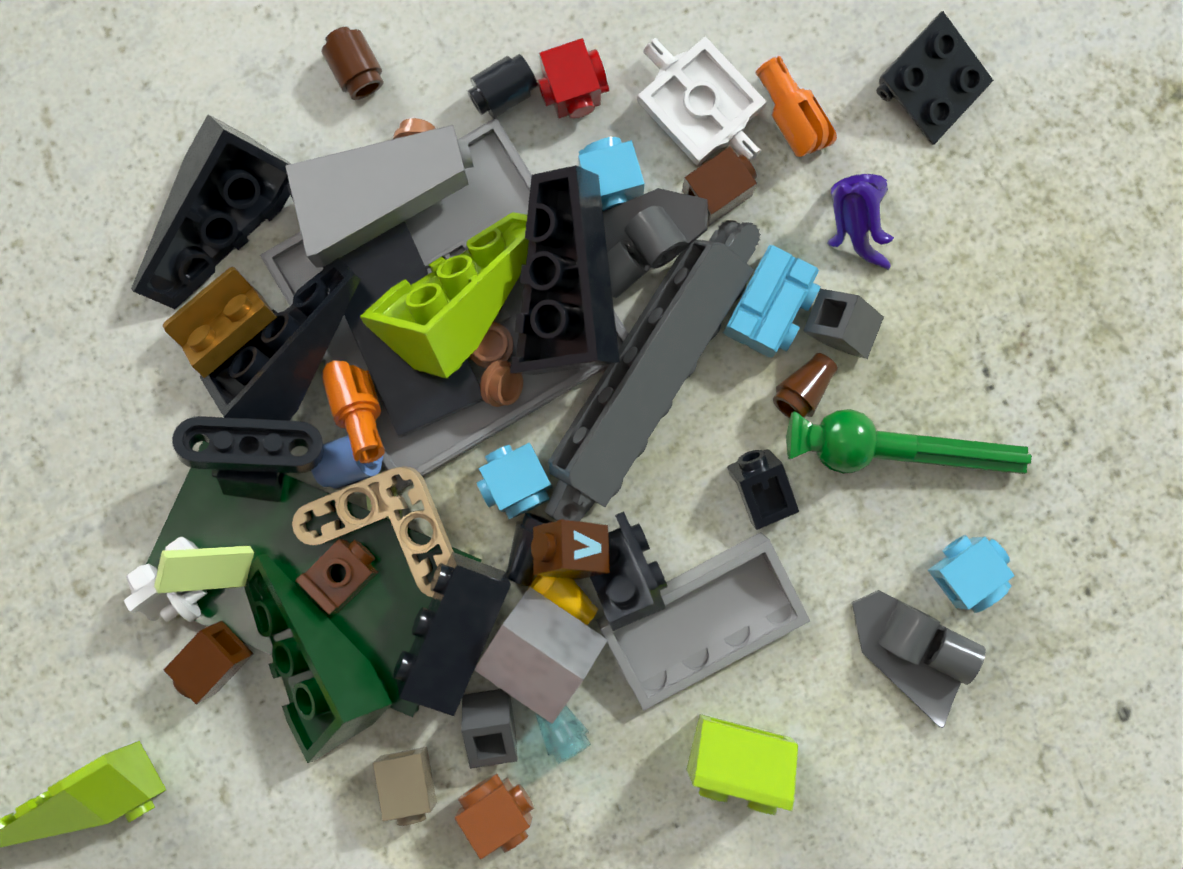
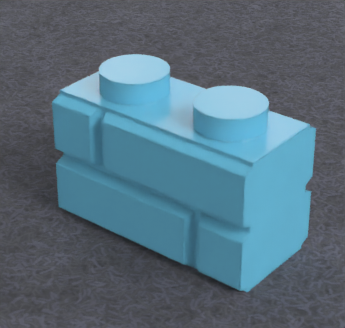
(772, 301)

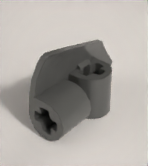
(650, 233)
(916, 652)

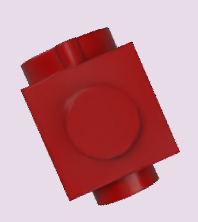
(572, 79)

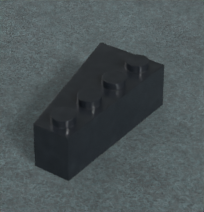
(566, 278)

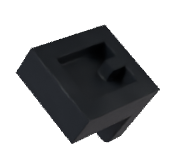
(763, 487)

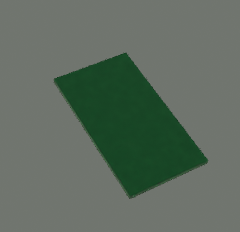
(375, 620)

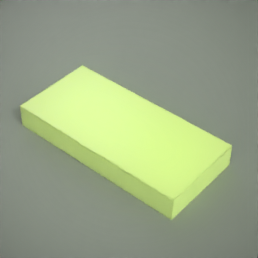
(203, 569)

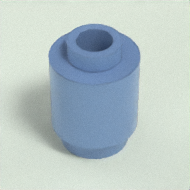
(339, 467)

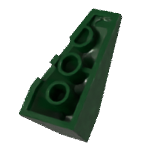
(324, 674)

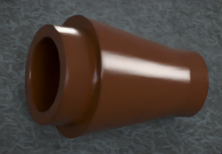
(805, 387)

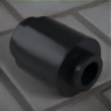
(502, 85)

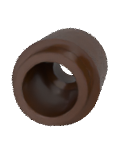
(352, 62)

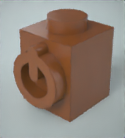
(494, 815)

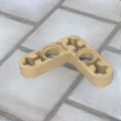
(383, 505)

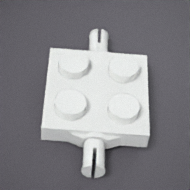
(701, 100)

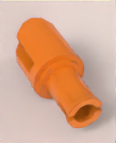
(796, 110)
(354, 408)

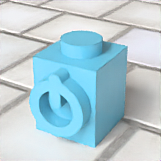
(617, 170)
(514, 480)
(973, 573)

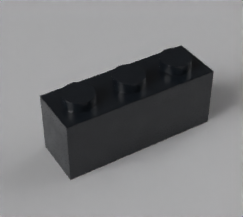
(451, 633)

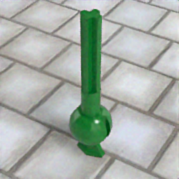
(850, 441)

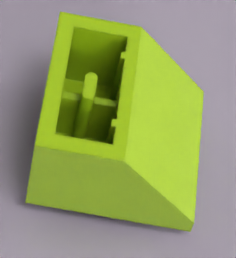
(743, 764)

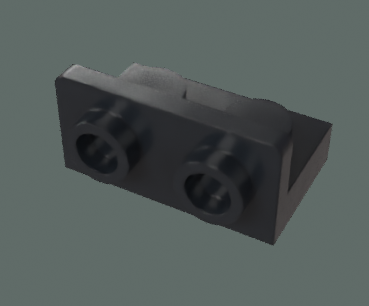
(632, 584)

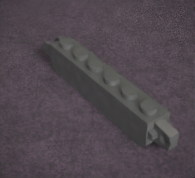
(651, 370)

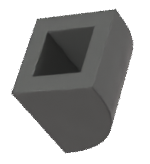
(844, 322)
(488, 728)

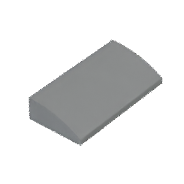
(708, 621)

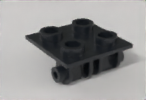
(935, 78)

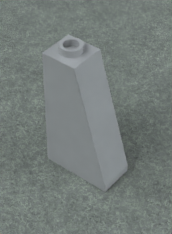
(372, 188)

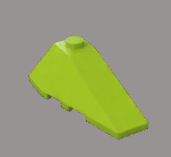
(450, 310)
(90, 797)

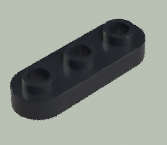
(231, 435)

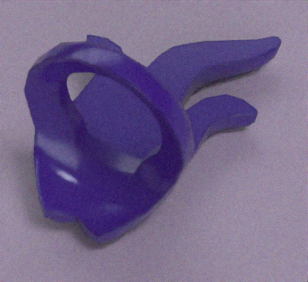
(857, 212)

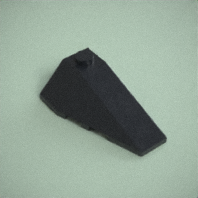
(214, 205)
(279, 363)

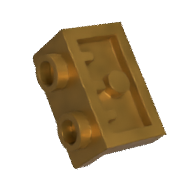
(219, 321)

